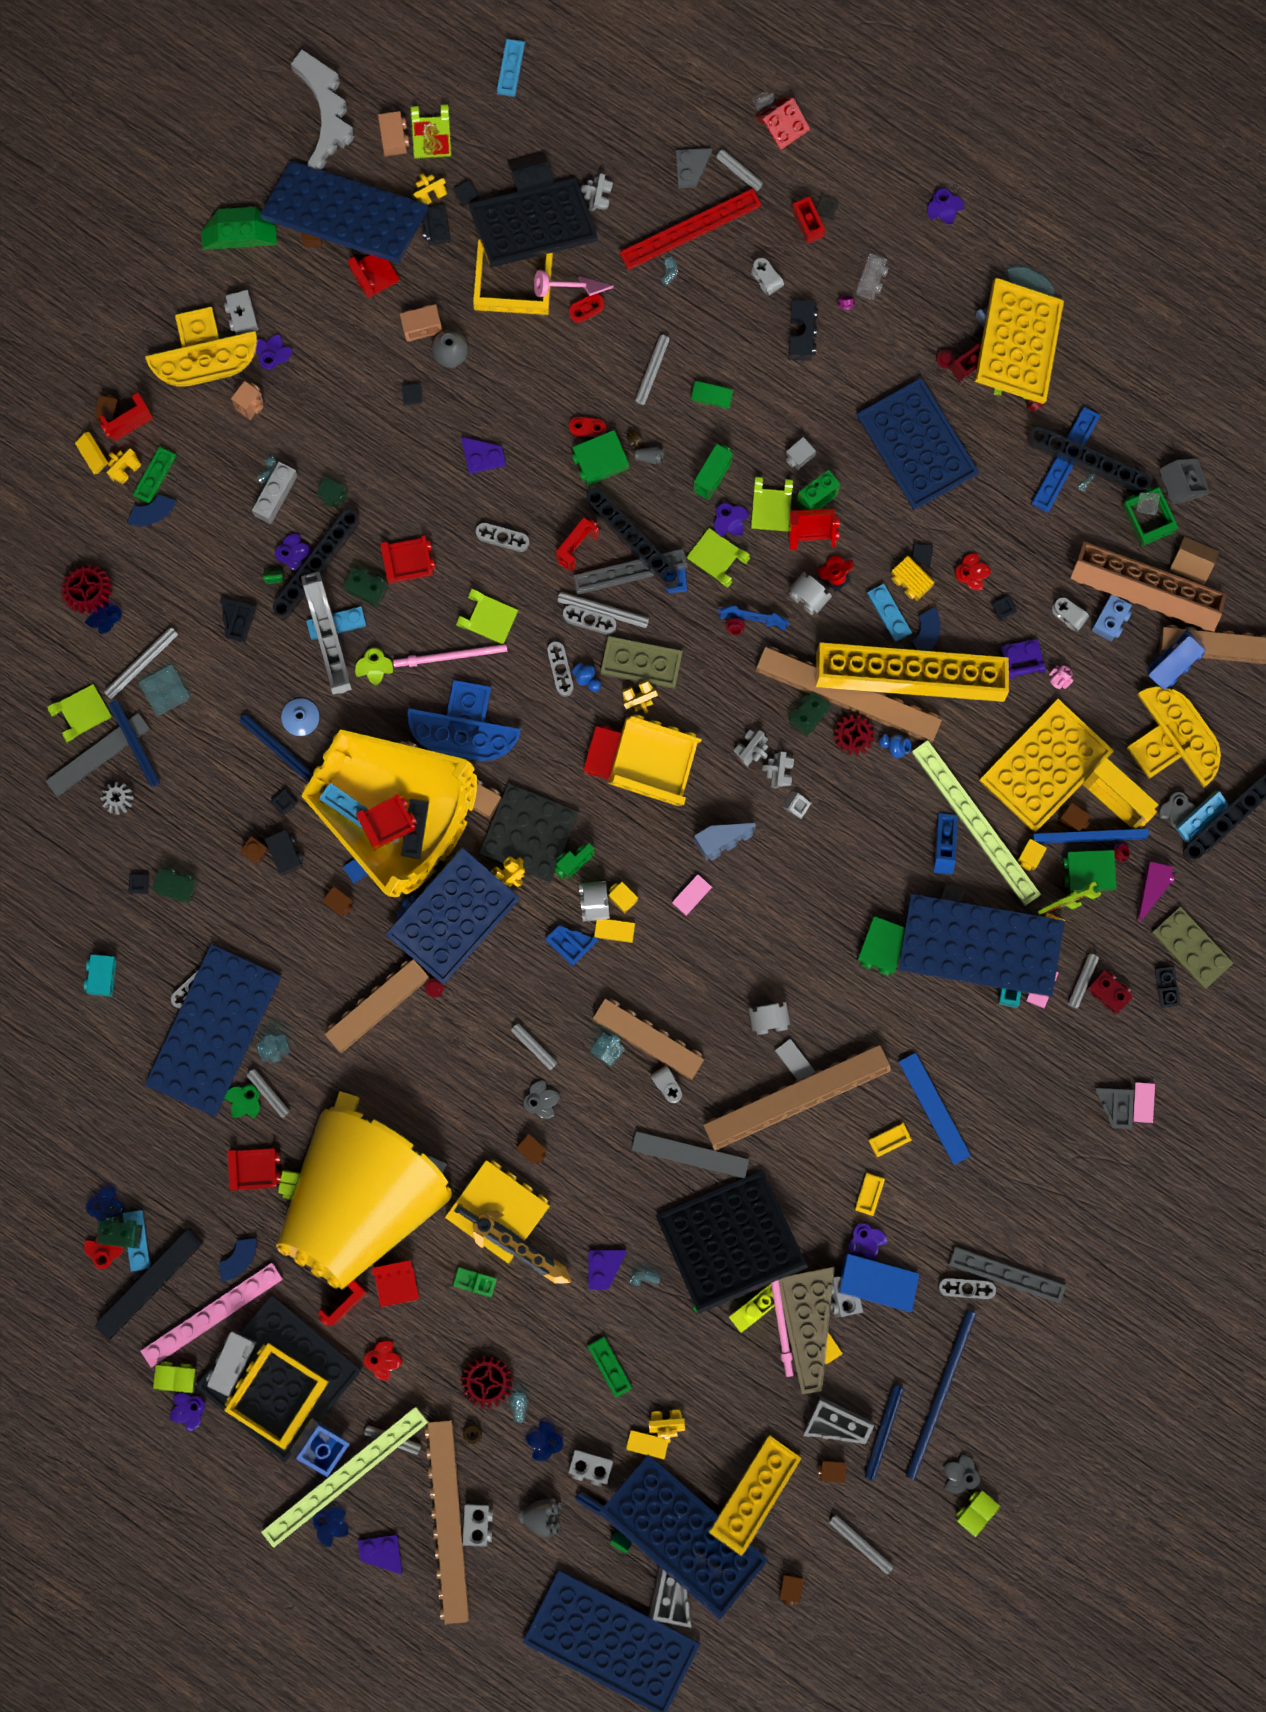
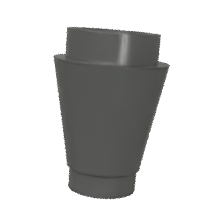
(650, 455)

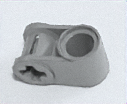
(768, 279)
(1071, 615)
(665, 1081)

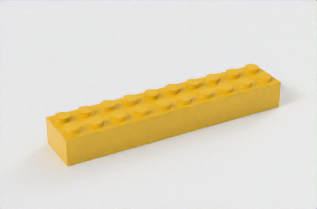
(912, 672)

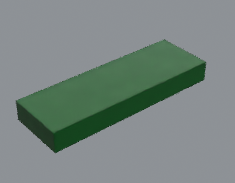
(154, 475)
(609, 1367)

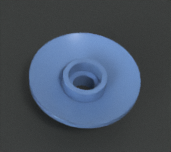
(302, 726)

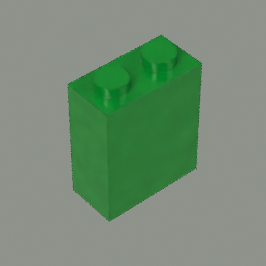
(600, 458)
(1090, 867)
(882, 946)

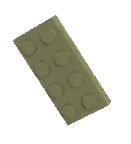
(641, 662)
(1192, 948)

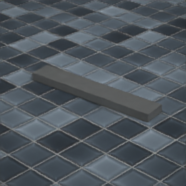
(624, 573)
(94, 757)
(690, 1155)
(1007, 1275)

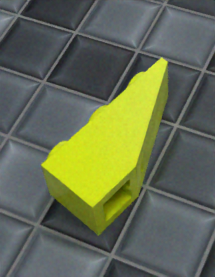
(753, 1309)

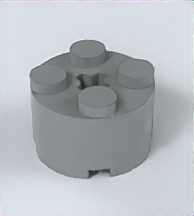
(809, 593)
(594, 901)
(769, 1017)

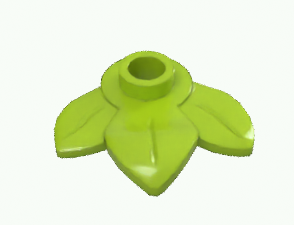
(374, 669)

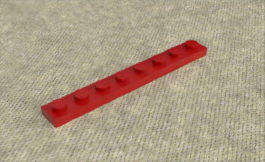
(690, 229)

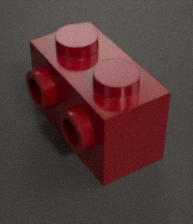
(1110, 992)

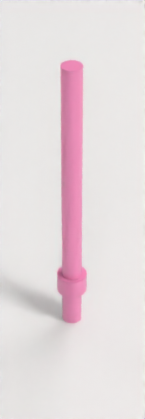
(412, 660)
(786, 1355)

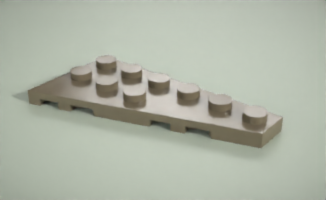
(807, 1313)

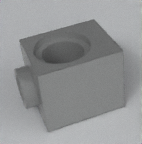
(800, 454)

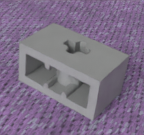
(241, 302)

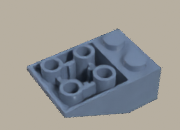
(721, 837)

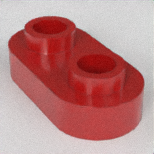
(584, 306)
(587, 429)

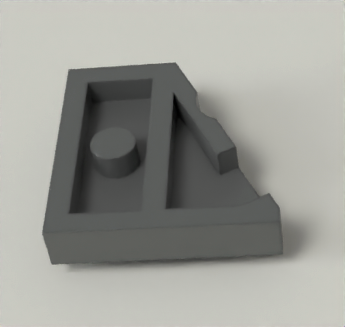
(691, 166)
(1117, 1106)

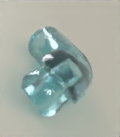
(671, 271)
(271, 465)
(645, 1276)

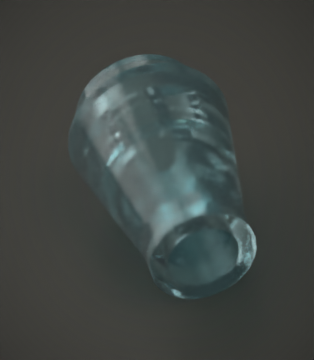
(518, 1406)

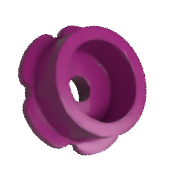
(846, 302)

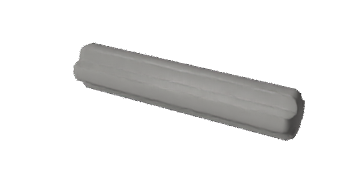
(739, 170)
(1083, 980)
(533, 1046)
(268, 1093)
(408, 1445)

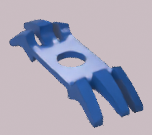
(770, 620)

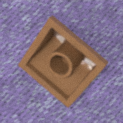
(1194, 561)

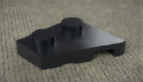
(237, 619)

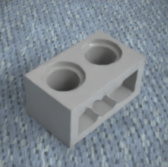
(854, 1304)
(592, 1462)
(472, 1524)

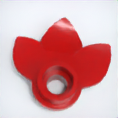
(835, 570)
(975, 572)
(95, 1251)
(385, 1360)

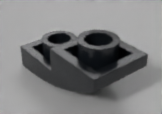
(1167, 986)

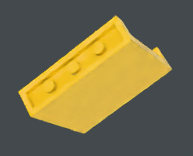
(653, 760)
(499, 1191)

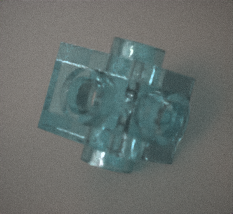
(273, 1048)
(607, 1049)

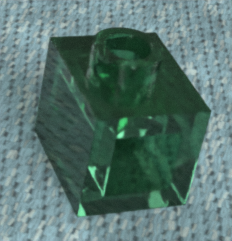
(331, 492)

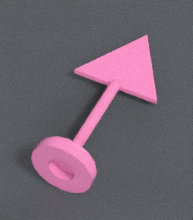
(542, 284)

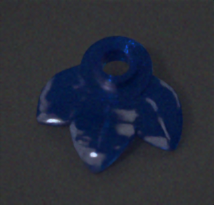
(102, 619)
(107, 1205)
(541, 1442)
(333, 1526)

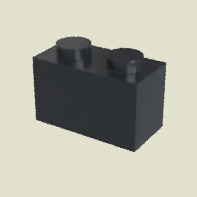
(283, 852)

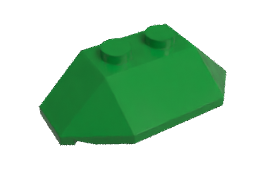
(238, 229)

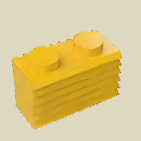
(912, 578)

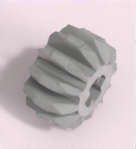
(124, 798)

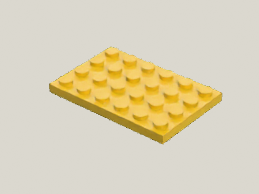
(1019, 341)
(1046, 765)

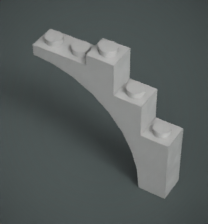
(322, 83)
(326, 633)

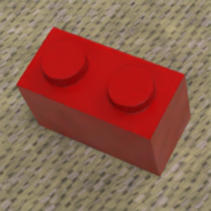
(808, 220)

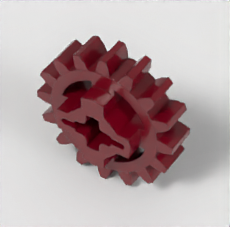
(846, 733)

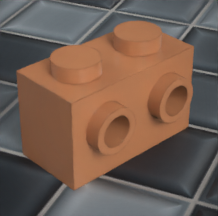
(392, 133)
(421, 322)
(248, 400)

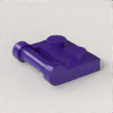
(1021, 653)

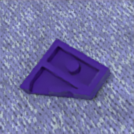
(482, 455)
(603, 1267)
(381, 1552)

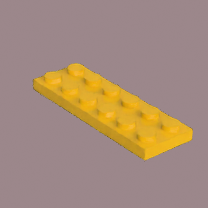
(755, 1495)

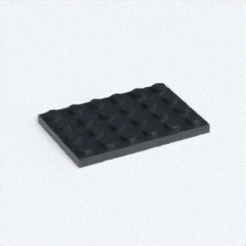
(533, 222)

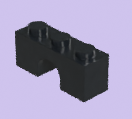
(803, 314)

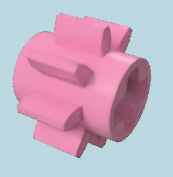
(1061, 677)

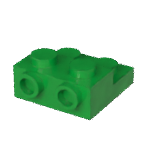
(569, 864)

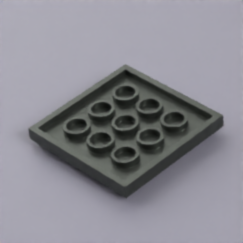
(529, 829)

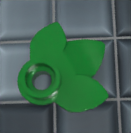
(241, 1103)

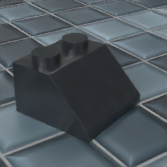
(530, 172)

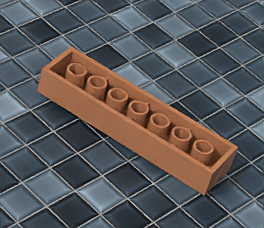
(1148, 586)

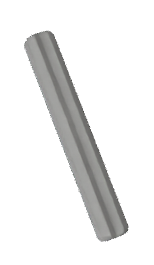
(652, 369)
(861, 1544)

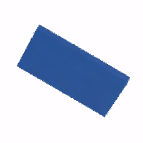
(878, 1283)

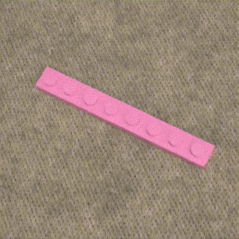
(211, 1315)

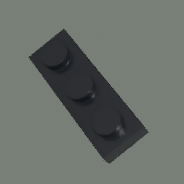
(414, 840)

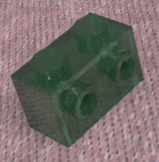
(365, 586)
(809, 714)
(174, 886)
(118, 1233)

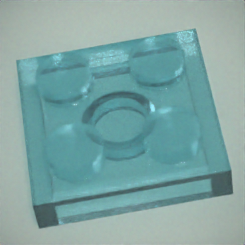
(164, 690)

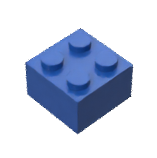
(319, 1447)

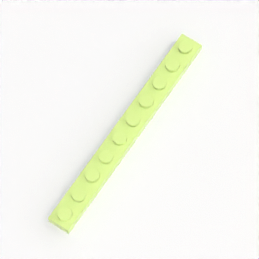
(976, 823)
(344, 1477)

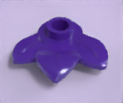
(944, 209)
(274, 350)
(732, 522)
(296, 552)
(867, 1244)
(185, 1412)

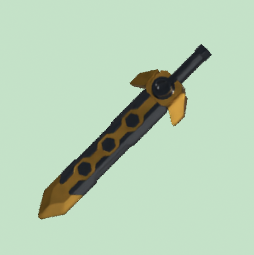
(512, 1243)

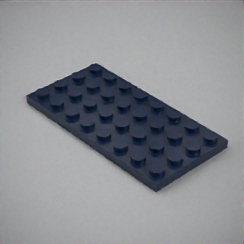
(344, 211)
(981, 945)
(213, 1030)
(674, 1533)
(611, 1643)

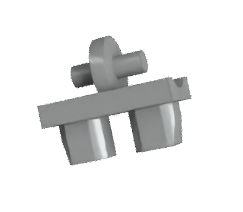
(595, 190)
(755, 748)
(776, 768)

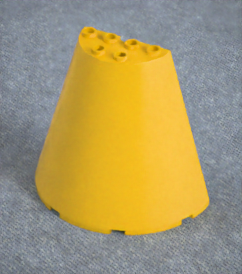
(375, 771)
(357, 1196)

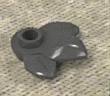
(1175, 812)
(544, 1100)
(958, 1475)

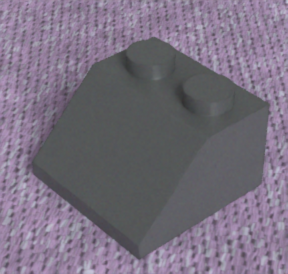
(1184, 480)

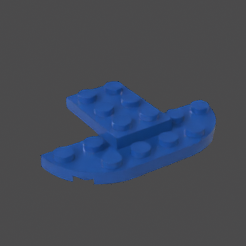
(464, 728)

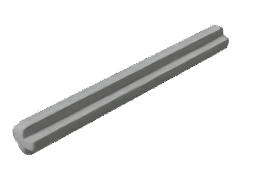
(616, 613)
(140, 662)

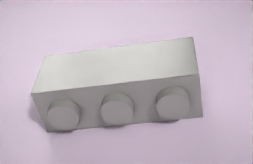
(274, 493)

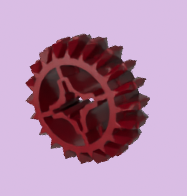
(71, 589)
(483, 1399)

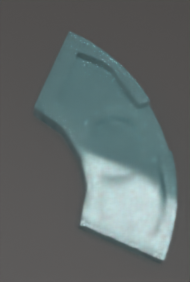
(1031, 280)

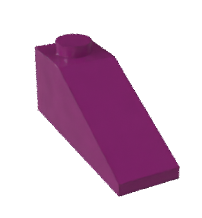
(1155, 883)

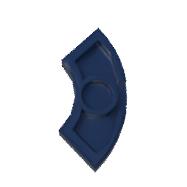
(151, 513)
(928, 631)
(239, 1261)

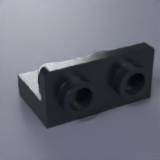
(436, 226)

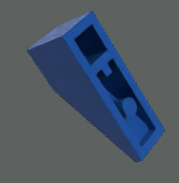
(945, 844)

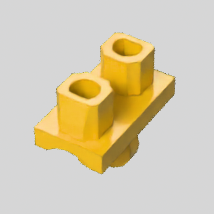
(438, 188)
(119, 463)
(631, 699)
(512, 873)
(666, 1428)

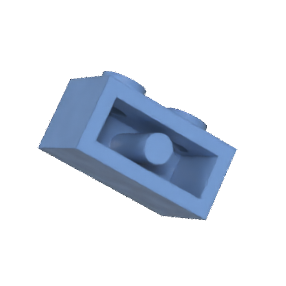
(1112, 617)

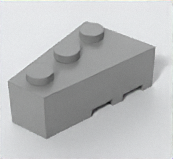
(230, 1363)
(837, 1423)
(669, 1601)

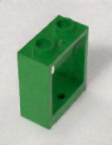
(713, 471)
(817, 497)
(1156, 534)

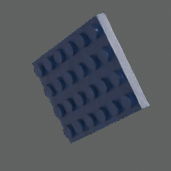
(917, 444)
(452, 915)

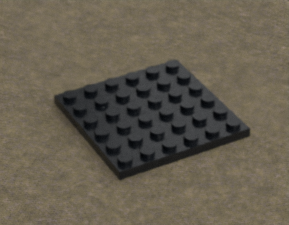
(731, 1242)
(279, 1387)

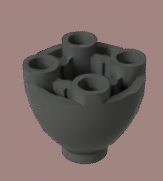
(452, 354)
(542, 1517)

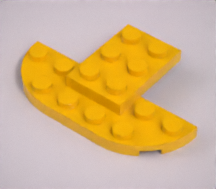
(202, 352)
(1178, 735)

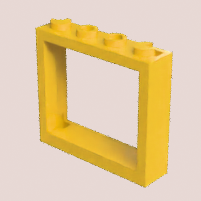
(509, 305)
(1121, 795)
(243, 1385)

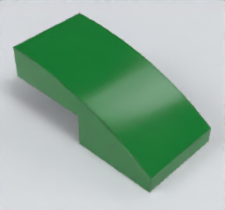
(711, 394)
(474, 1282)

